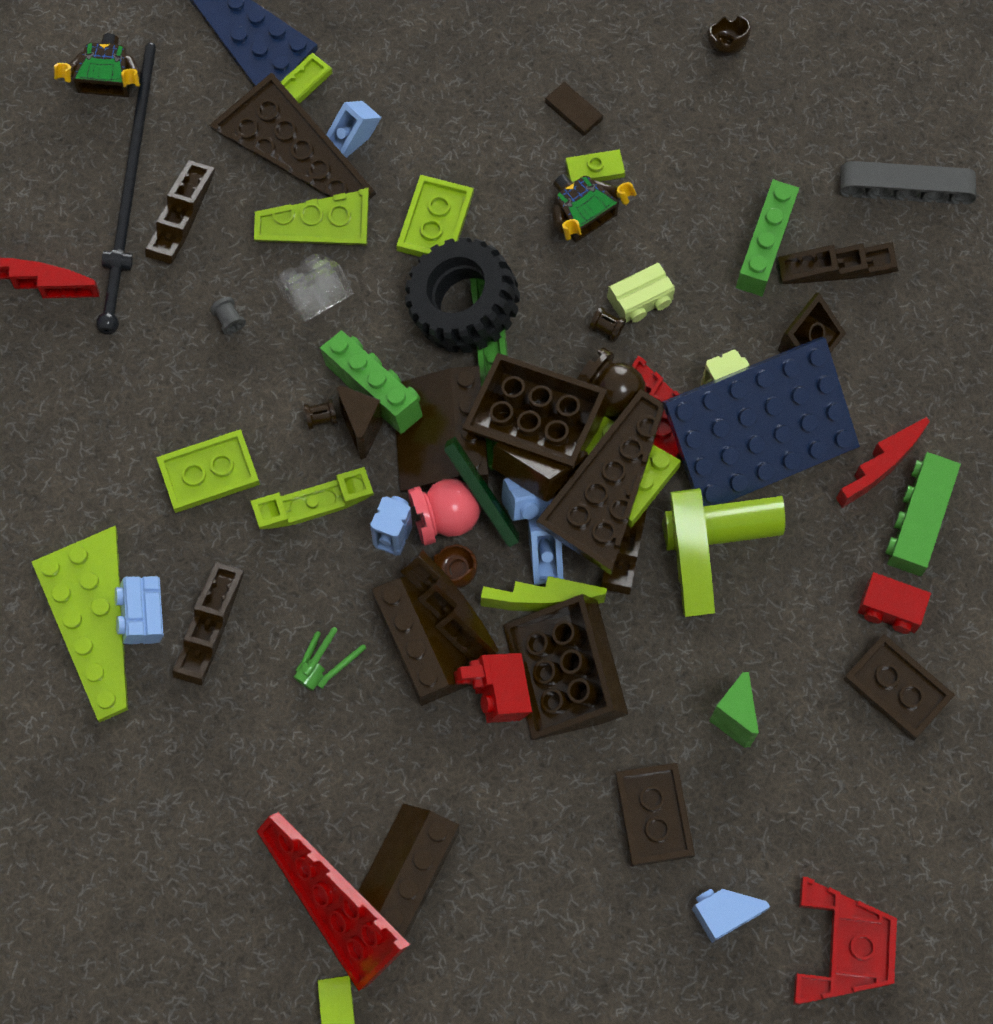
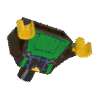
(101, 69)
(586, 205)

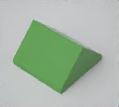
(736, 712)

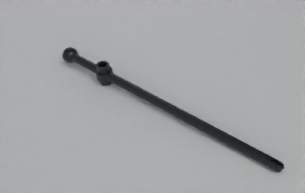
(117, 259)

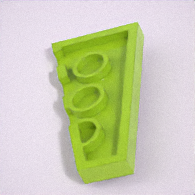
(321, 221)

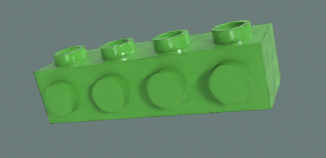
(366, 375)

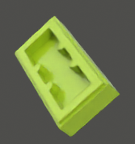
(306, 77)
(597, 166)

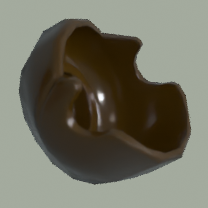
(736, 32)

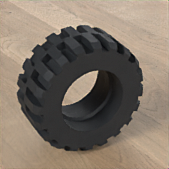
(443, 269)

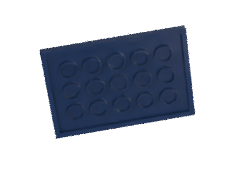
(762, 423)

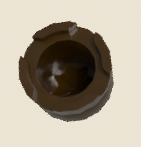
(618, 378)

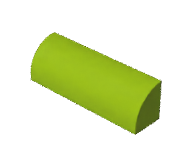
(737, 521)

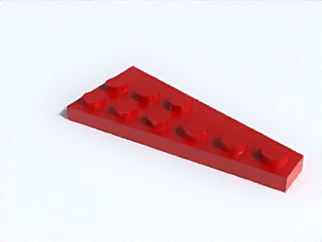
(344, 917)

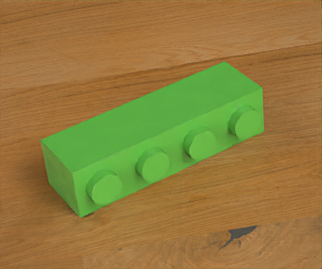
(767, 238)
(923, 513)

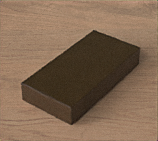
(574, 109)

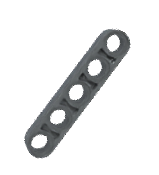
(908, 181)

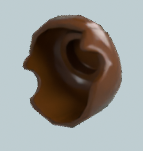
(462, 564)

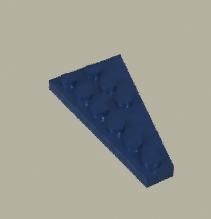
(256, 38)

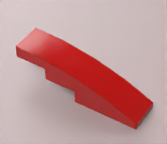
(48, 279)
(887, 456)

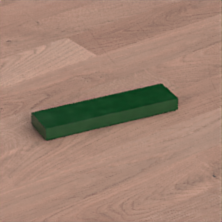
(481, 491)

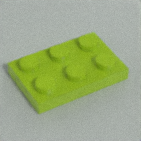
(434, 215)
(208, 471)

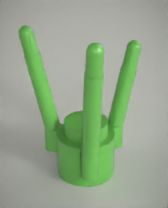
(310, 672)

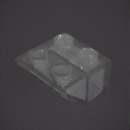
(313, 286)

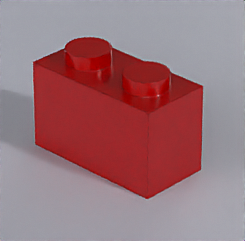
(894, 603)

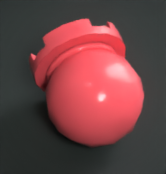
(444, 510)

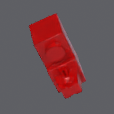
(502, 686)

